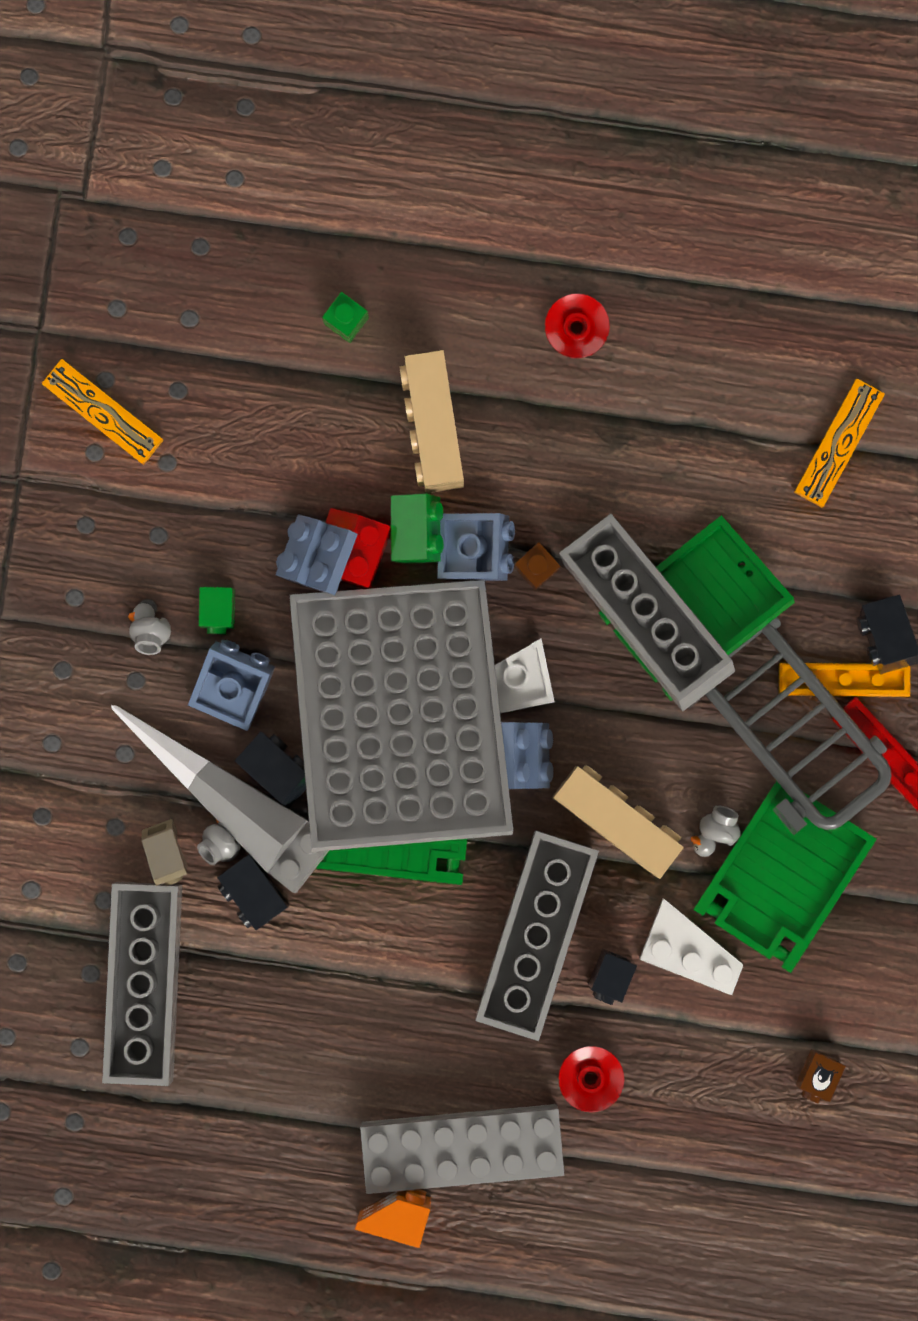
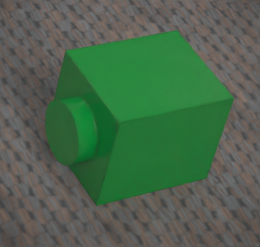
(345, 317)
(217, 609)

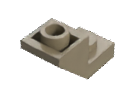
(164, 853)

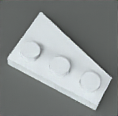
(524, 679)
(688, 951)

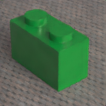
(416, 528)

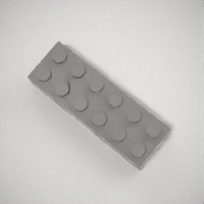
(647, 612)
(536, 935)
(142, 983)
(462, 1148)

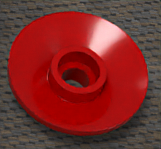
(581, 310)
(603, 1091)

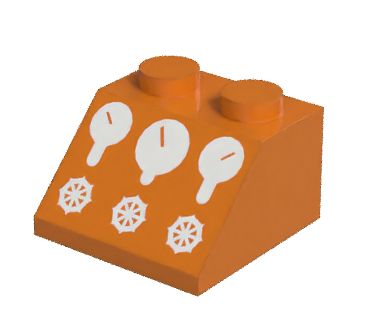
(397, 1217)

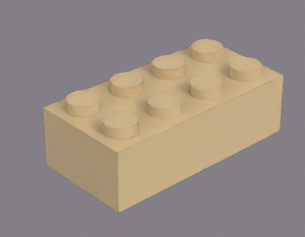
(434, 422)
(618, 822)

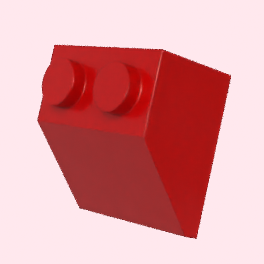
(367, 548)

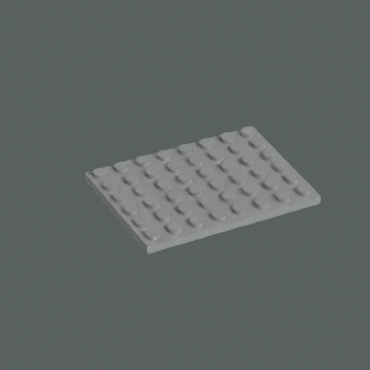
(399, 716)

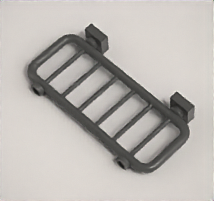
(802, 806)

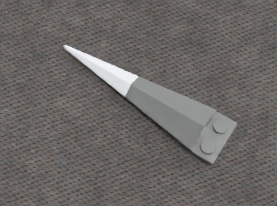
(261, 825)

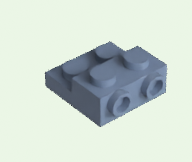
(476, 547)
(315, 554)
(231, 684)
(527, 754)

